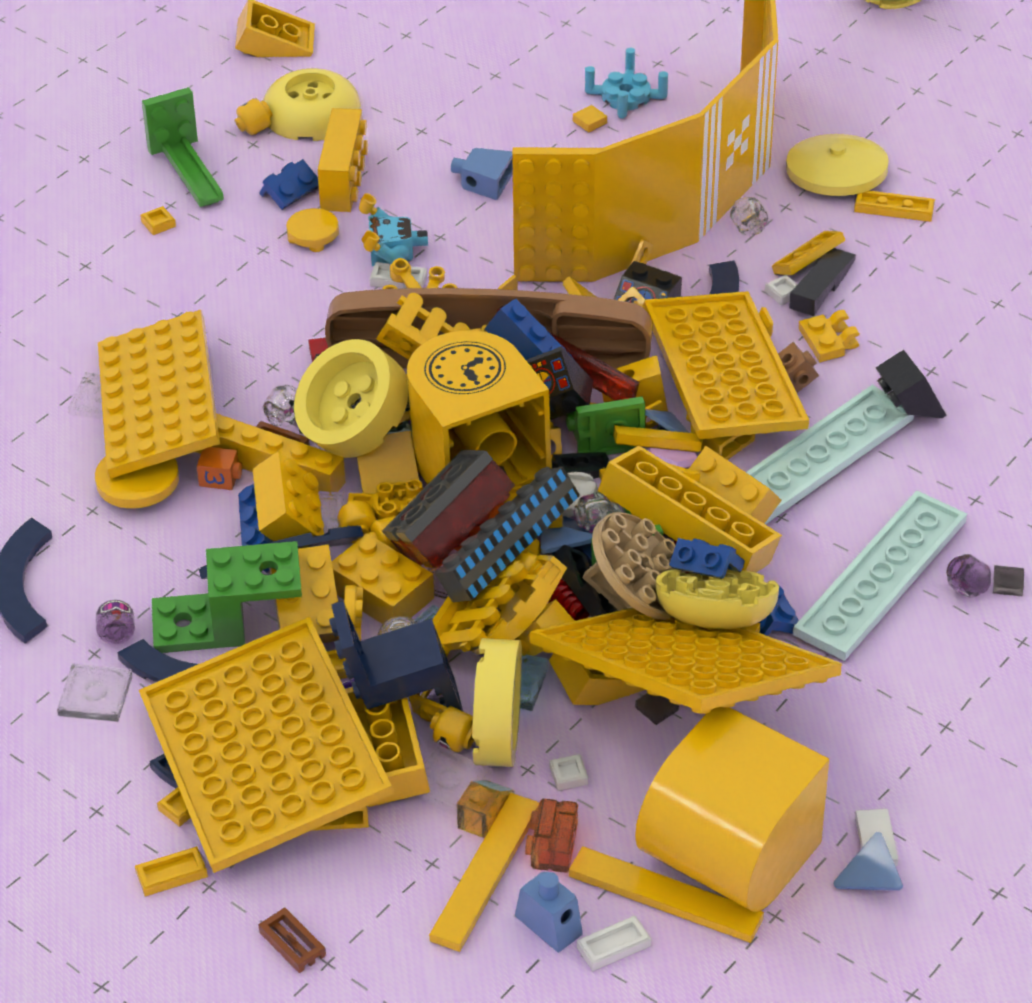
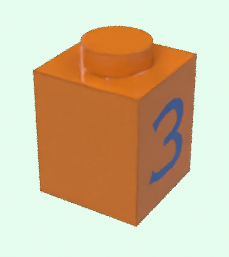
(218, 468)

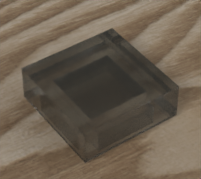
(1008, 580)
(655, 707)

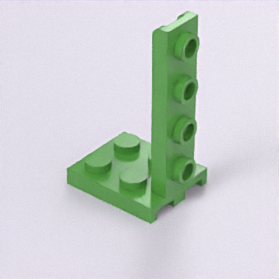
(171, 130)
(595, 424)

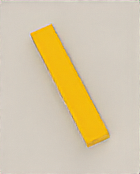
(484, 873)
(665, 894)

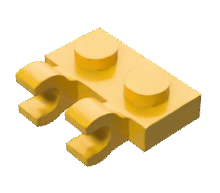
(822, 336)

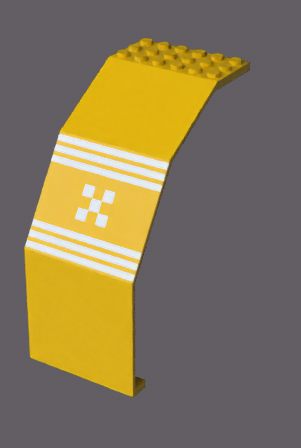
(669, 186)

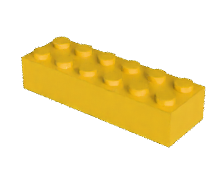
(685, 507)

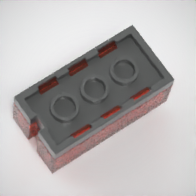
(449, 508)

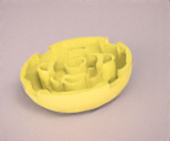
(304, 102)
(717, 603)

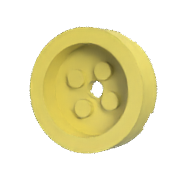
(336, 383)
(497, 702)

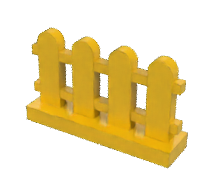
(404, 337)
(455, 617)

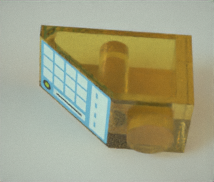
(480, 806)

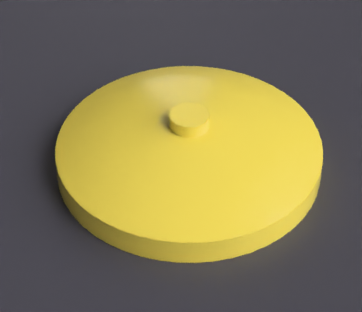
(837, 164)

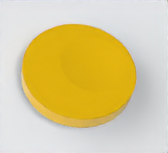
(138, 487)

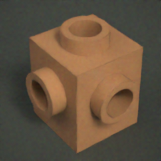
(798, 366)

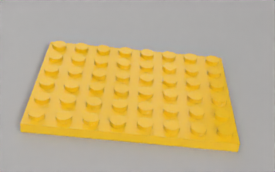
(685, 661)
(264, 744)

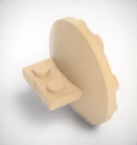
(629, 563)

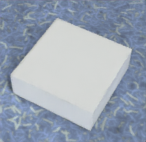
(780, 289)
(568, 772)

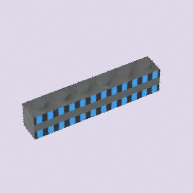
(507, 534)

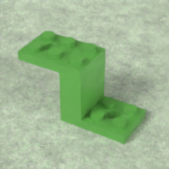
(232, 579)

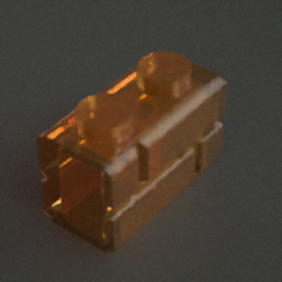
(553, 835)

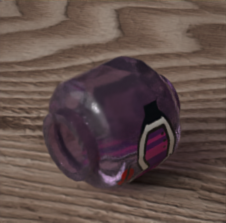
(968, 575)
(115, 622)

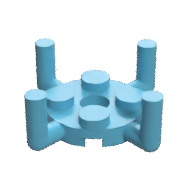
(626, 89)

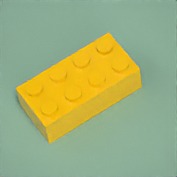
(342, 160)
(396, 745)

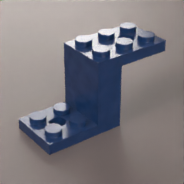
(394, 662)

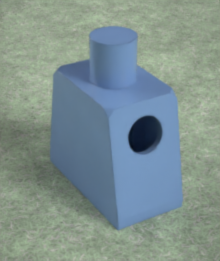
(484, 171)
(550, 911)

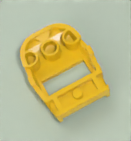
(528, 600)

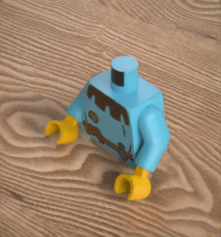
(389, 235)

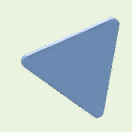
(666, 420)
(554, 538)
(871, 868)

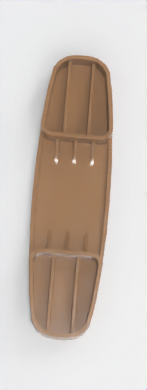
(600, 326)

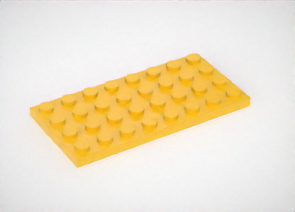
(725, 365)
(157, 394)

